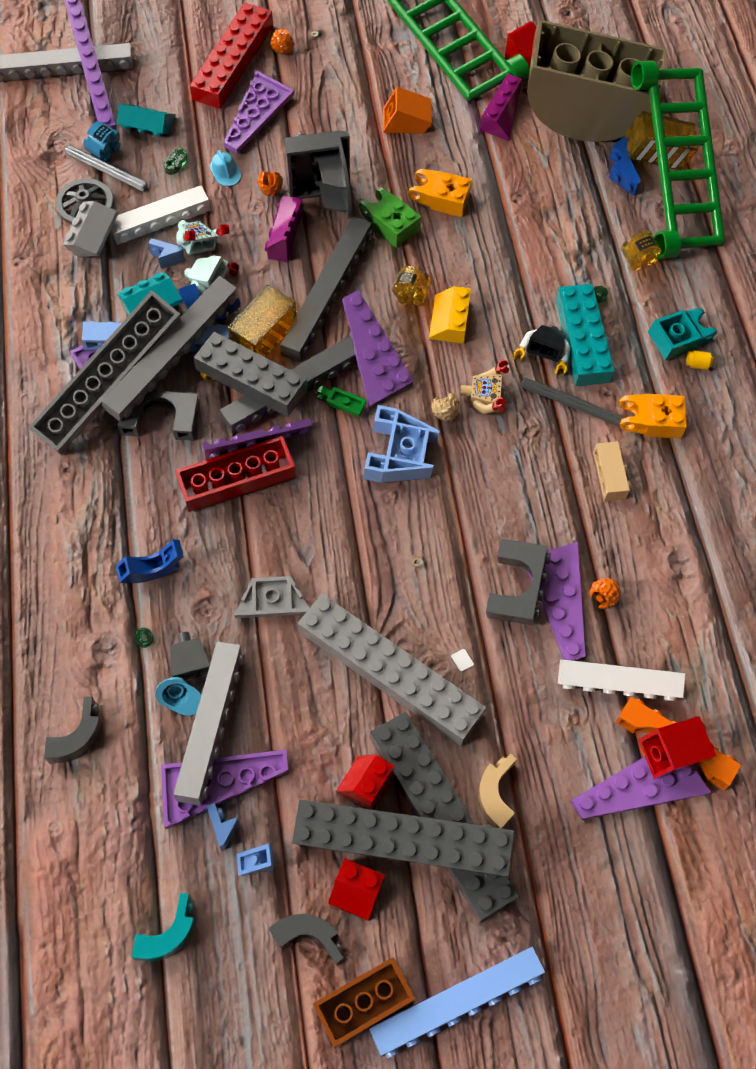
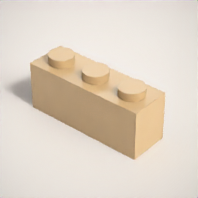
(611, 471)

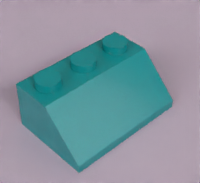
(145, 119)
(160, 284)

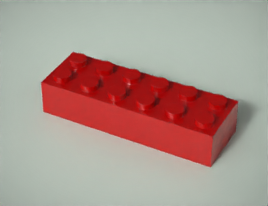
(235, 473)

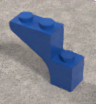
(623, 170)

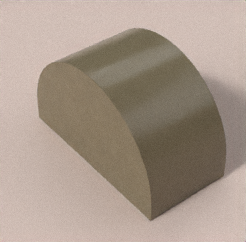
(584, 81)

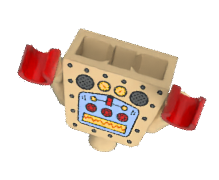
(486, 390)

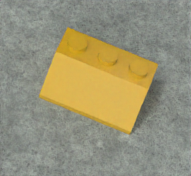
(450, 315)

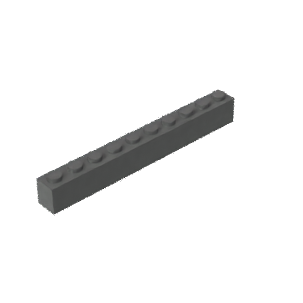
(326, 289)
(317, 371)

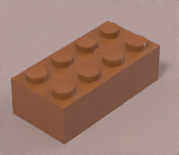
(363, 1002)

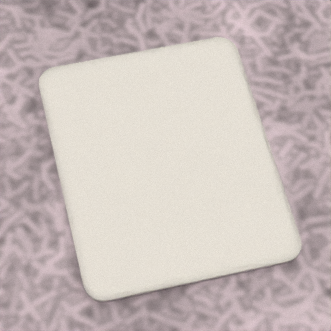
(462, 660)

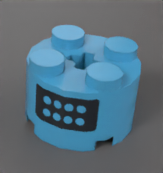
(102, 141)

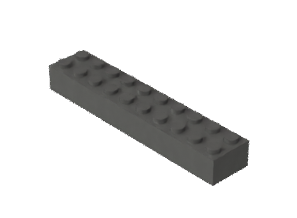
(433, 797)
(405, 838)

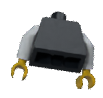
(546, 343)

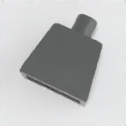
(188, 658)

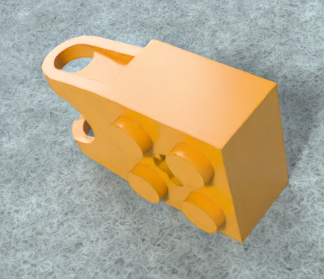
(442, 191)
(655, 415)

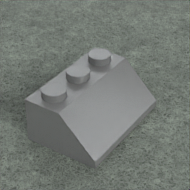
(90, 229)

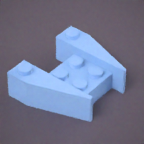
(405, 447)

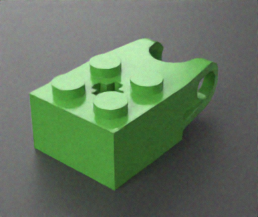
(391, 217)

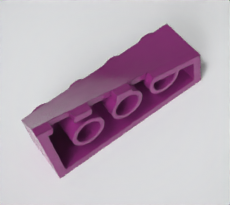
(501, 110)
(284, 228)

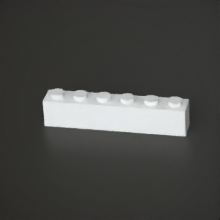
(160, 214)
(621, 678)

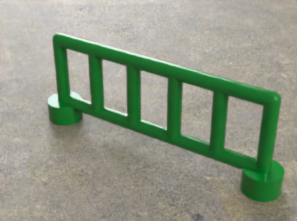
(514, 66)
(645, 77)

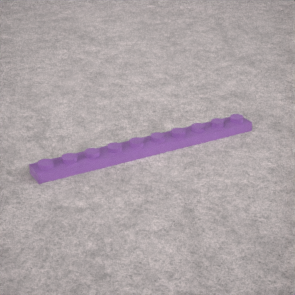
(89, 62)

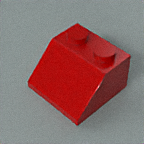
(356, 889)

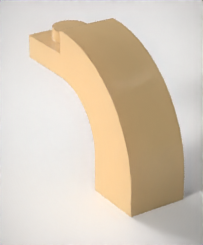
(490, 802)

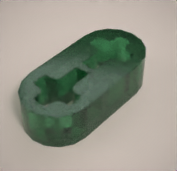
(178, 161)

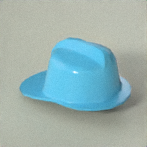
(225, 169)
(178, 696)

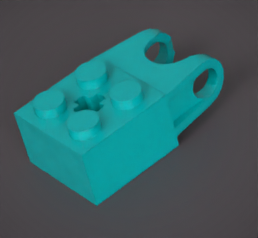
(680, 332)

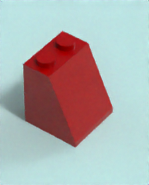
(521, 42)
(677, 747)
(367, 781)

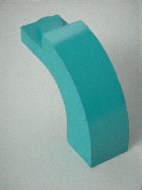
(171, 941)

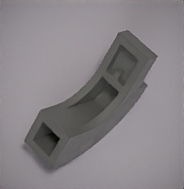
(78, 742)
(305, 925)

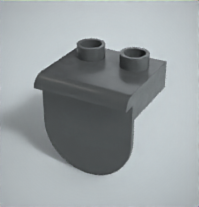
(320, 168)

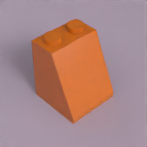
(407, 112)

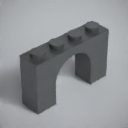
(183, 404)
(524, 607)

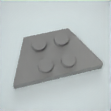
(271, 598)

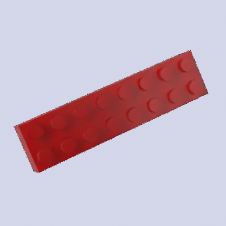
(231, 55)

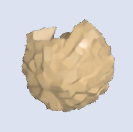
(446, 408)

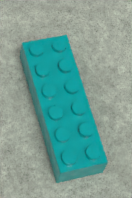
(585, 334)

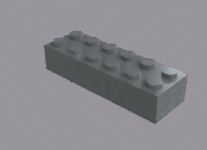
(251, 374)

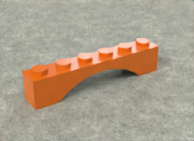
(641, 719)

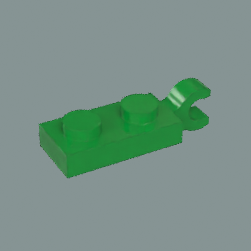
(342, 400)

